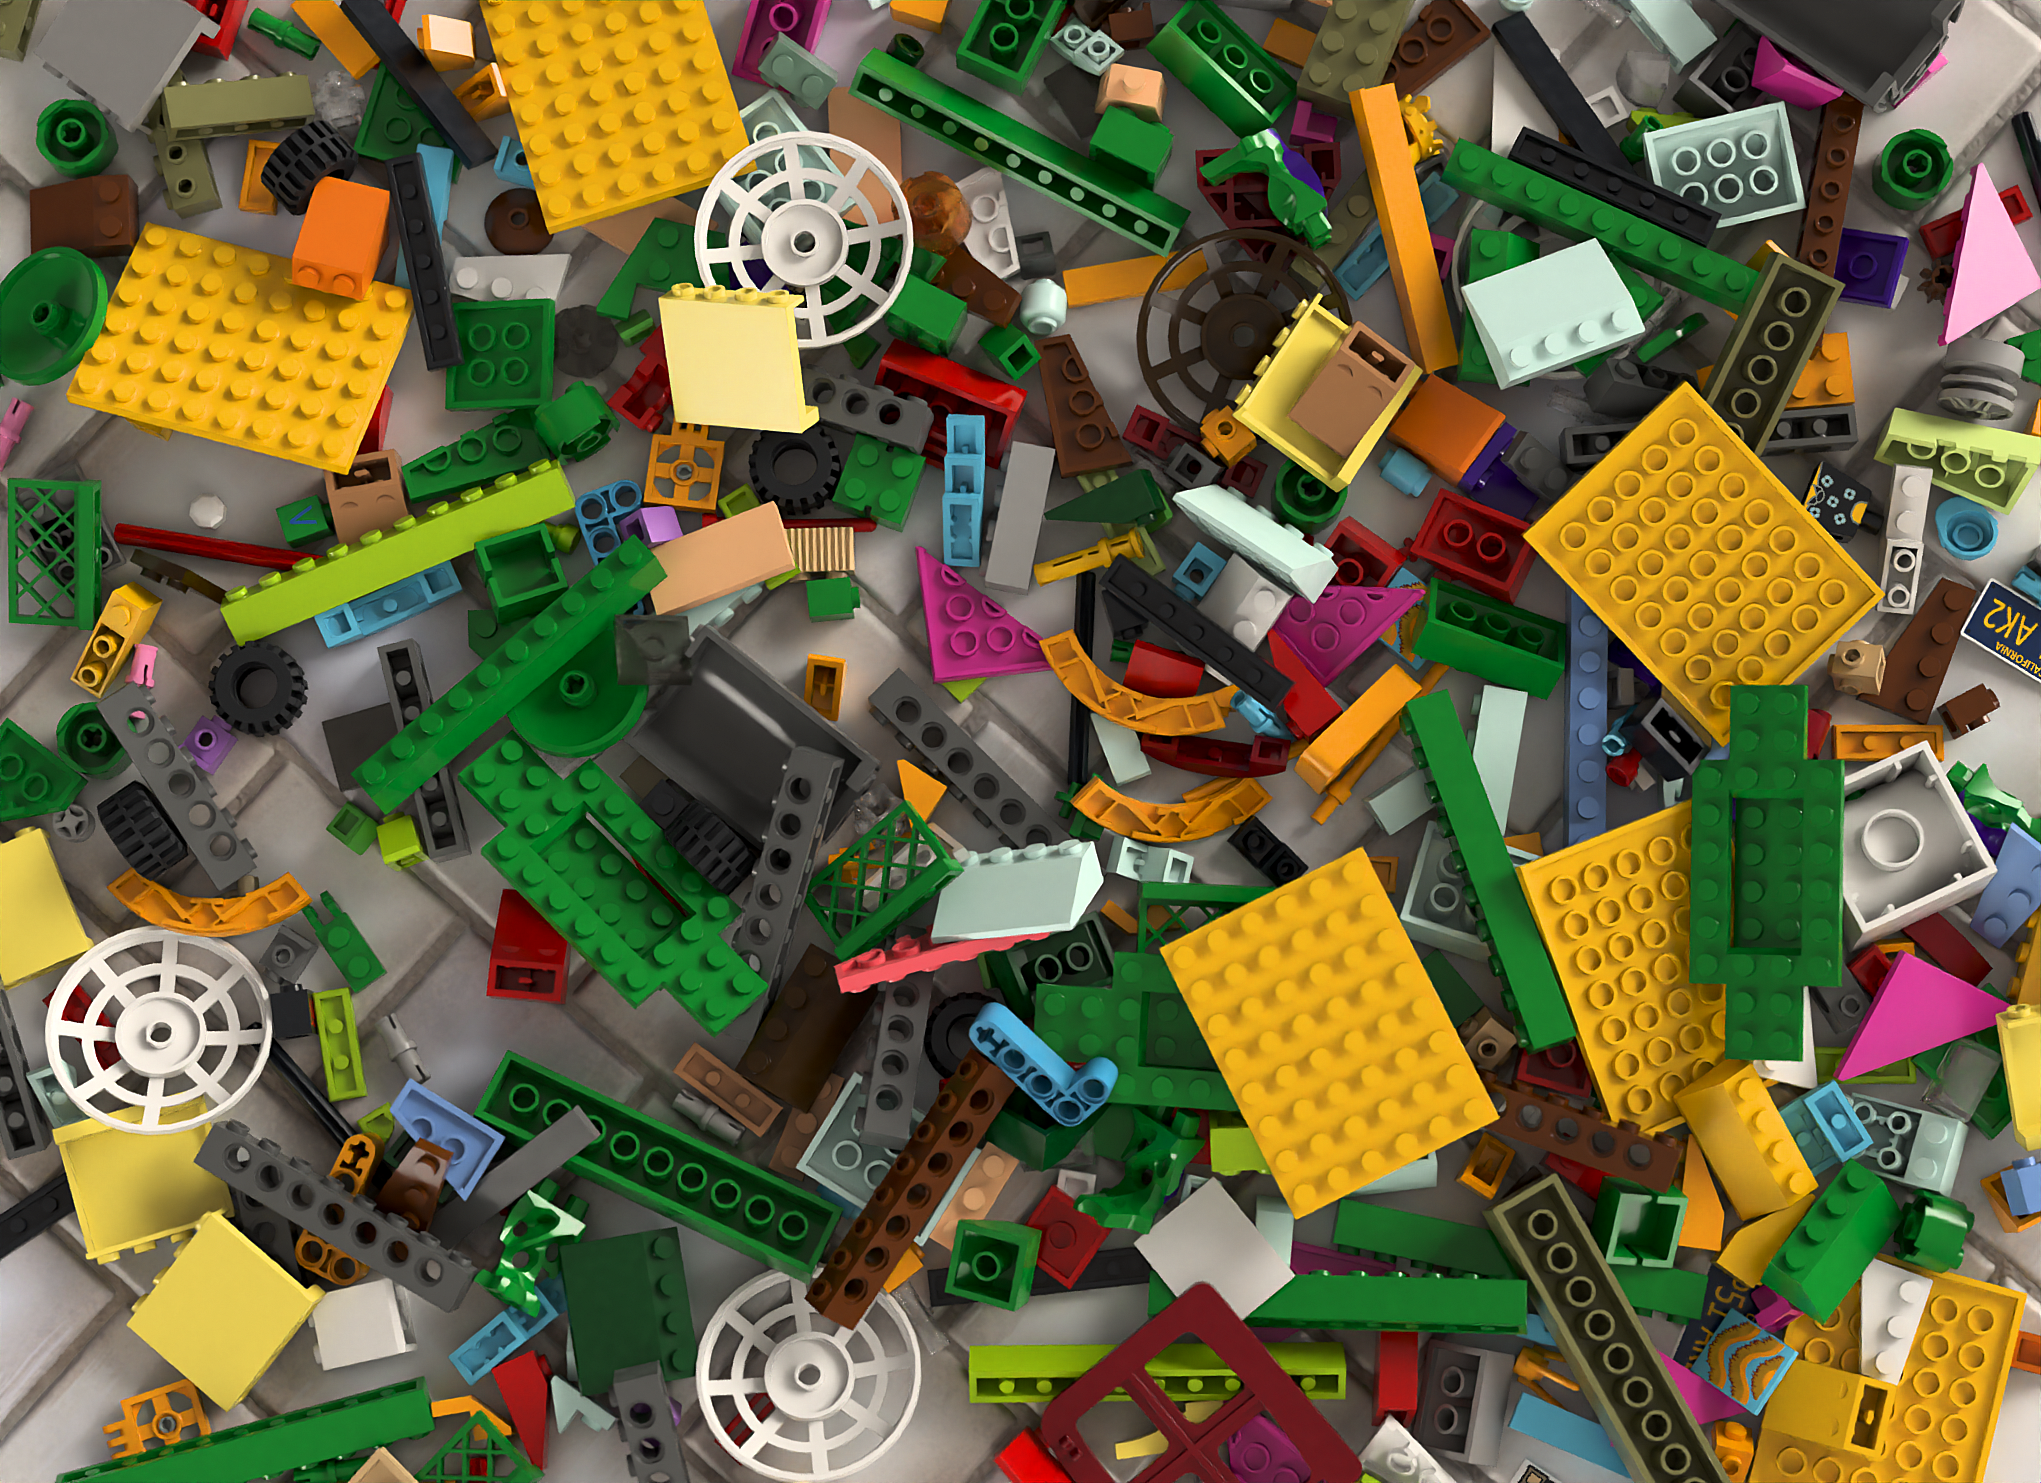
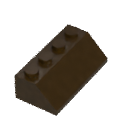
(805, 1031)

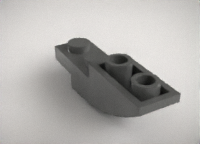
(1538, 468)

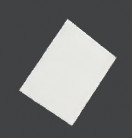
(1216, 1244)

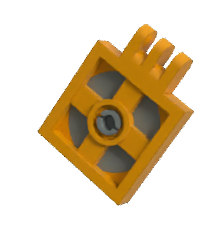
(684, 470)
(159, 1418)

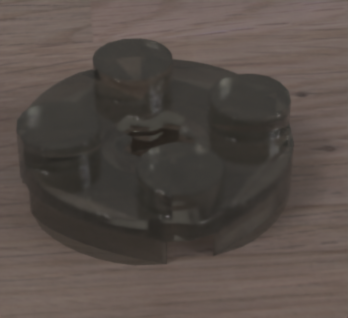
(603, 339)

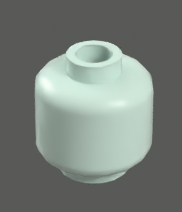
(1043, 307)

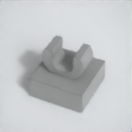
(1621, 689)

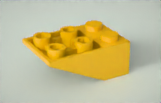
(1831, 1408)

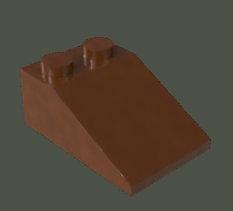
(87, 215)

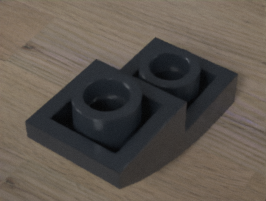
(1266, 852)

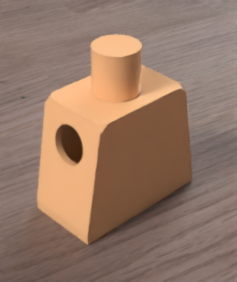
(1133, 88)

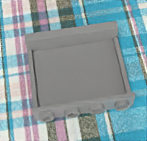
(122, 51)

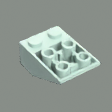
(1910, 1144)

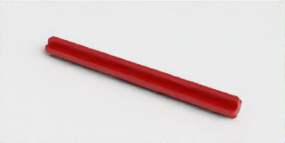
(208, 547)

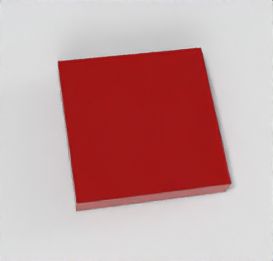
(1162, 672)
(1067, 1236)

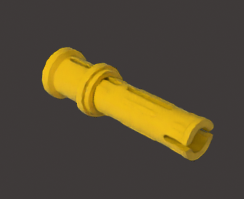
(1090, 558)

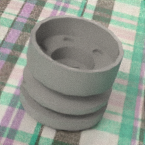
(1980, 378)

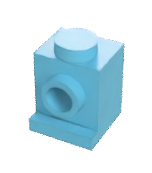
(507, 165)
(1200, 560)

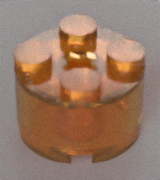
(937, 212)

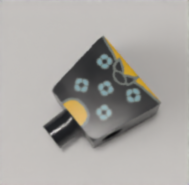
(1839, 503)

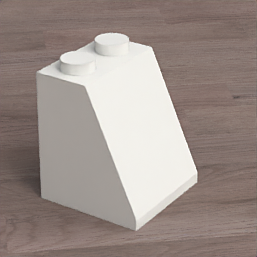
(362, 1324)

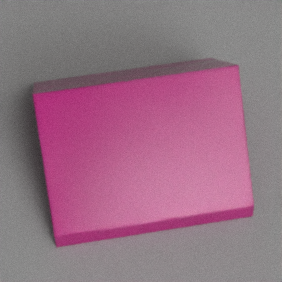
(1790, 78)

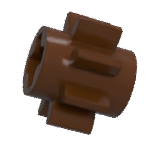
(1929, 286)

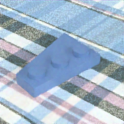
(2012, 891)
(445, 1125)

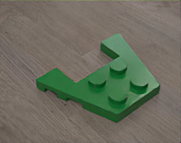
(657, 263)
(923, 266)

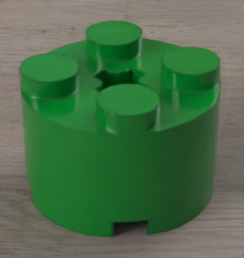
(92, 150)
(1931, 174)
(576, 423)
(1303, 512)
(79, 750)
(1933, 1231)

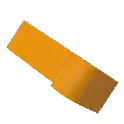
(1356, 728)
(332, 1258)

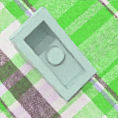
(53, 1099)
(569, 1402)

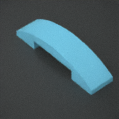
(388, 606)

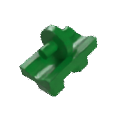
(1082, 825)

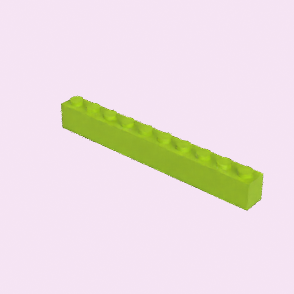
(397, 552)
(1180, 1369)

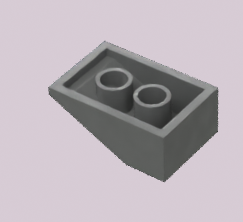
(1724, 77)

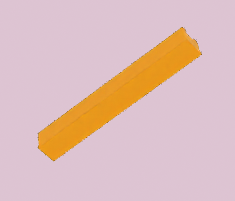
(1404, 227)

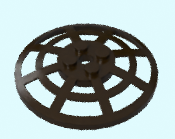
(1225, 317)

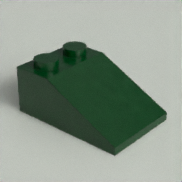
(1062, 958)
(1033, 1134)

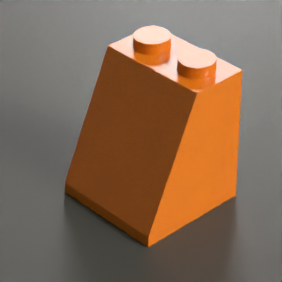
(342, 238)
(1444, 427)

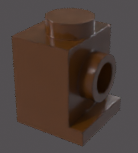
(1129, 27)
(1968, 709)

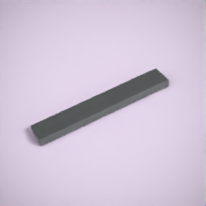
(513, 1177)

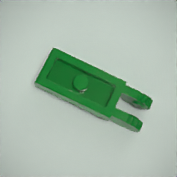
(346, 945)

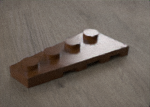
(1433, 45)
(976, 285)
(1077, 416)
(1923, 654)
(414, 1190)

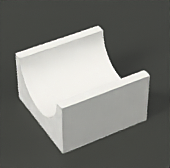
(1906, 847)

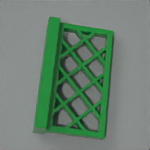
(86, 545)
(1187, 896)
(898, 907)
(521, 1474)

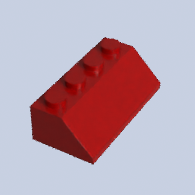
(952, 390)

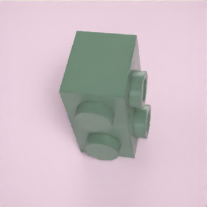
(797, 71)

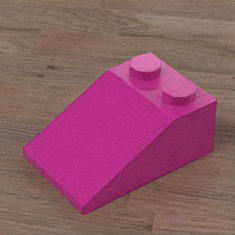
(796, 19)

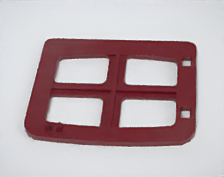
(1196, 1445)

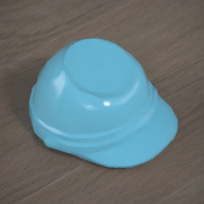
(1965, 528)

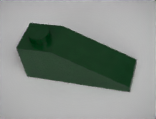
(1123, 501)

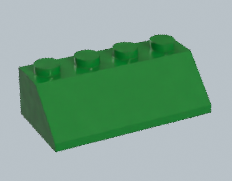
(1223, 67)
(1487, 255)
(1489, 639)
(1834, 1242)

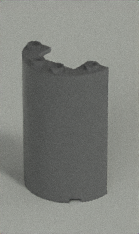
(1859, 45)
(732, 734)

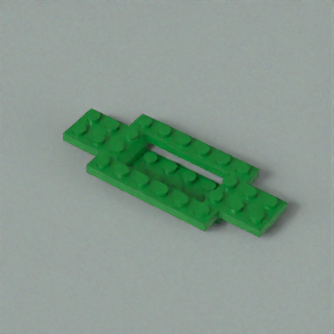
(1784, 873)
(599, 895)
(1135, 1026)

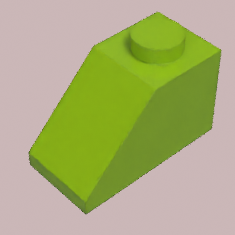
(401, 841)

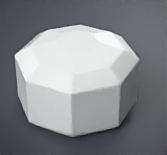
(208, 511)

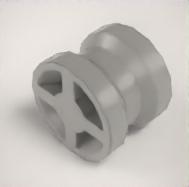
(66, 821)

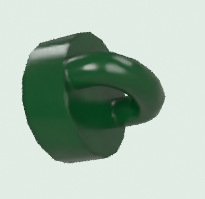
(905, 49)

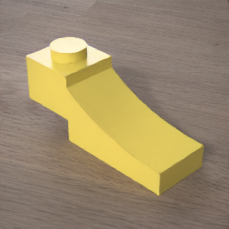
(1154, 1441)

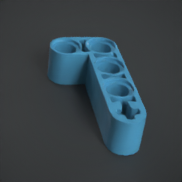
(605, 524)
(1000, 1032)

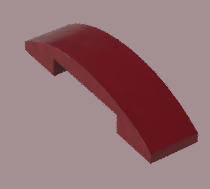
(1159, 437)
(1219, 757)
(1948, 948)

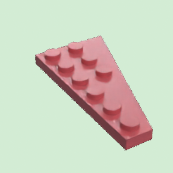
(915, 955)

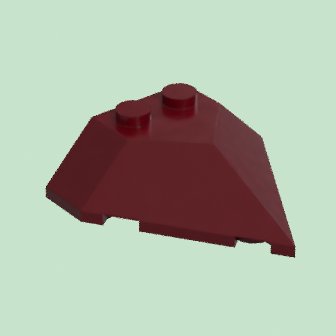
(1244, 197)

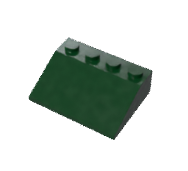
(628, 1307)

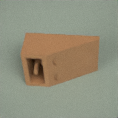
(1351, 388)
(368, 496)

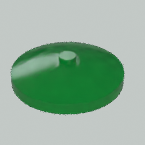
(50, 314)
(580, 704)

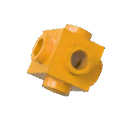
(1229, 447)

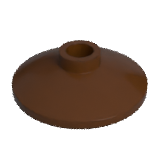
(512, 239)

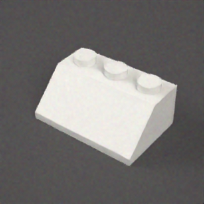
(1244, 604)

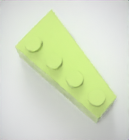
(1965, 457)

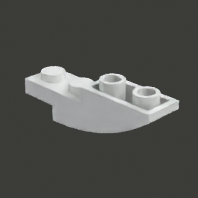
(1902, 538)

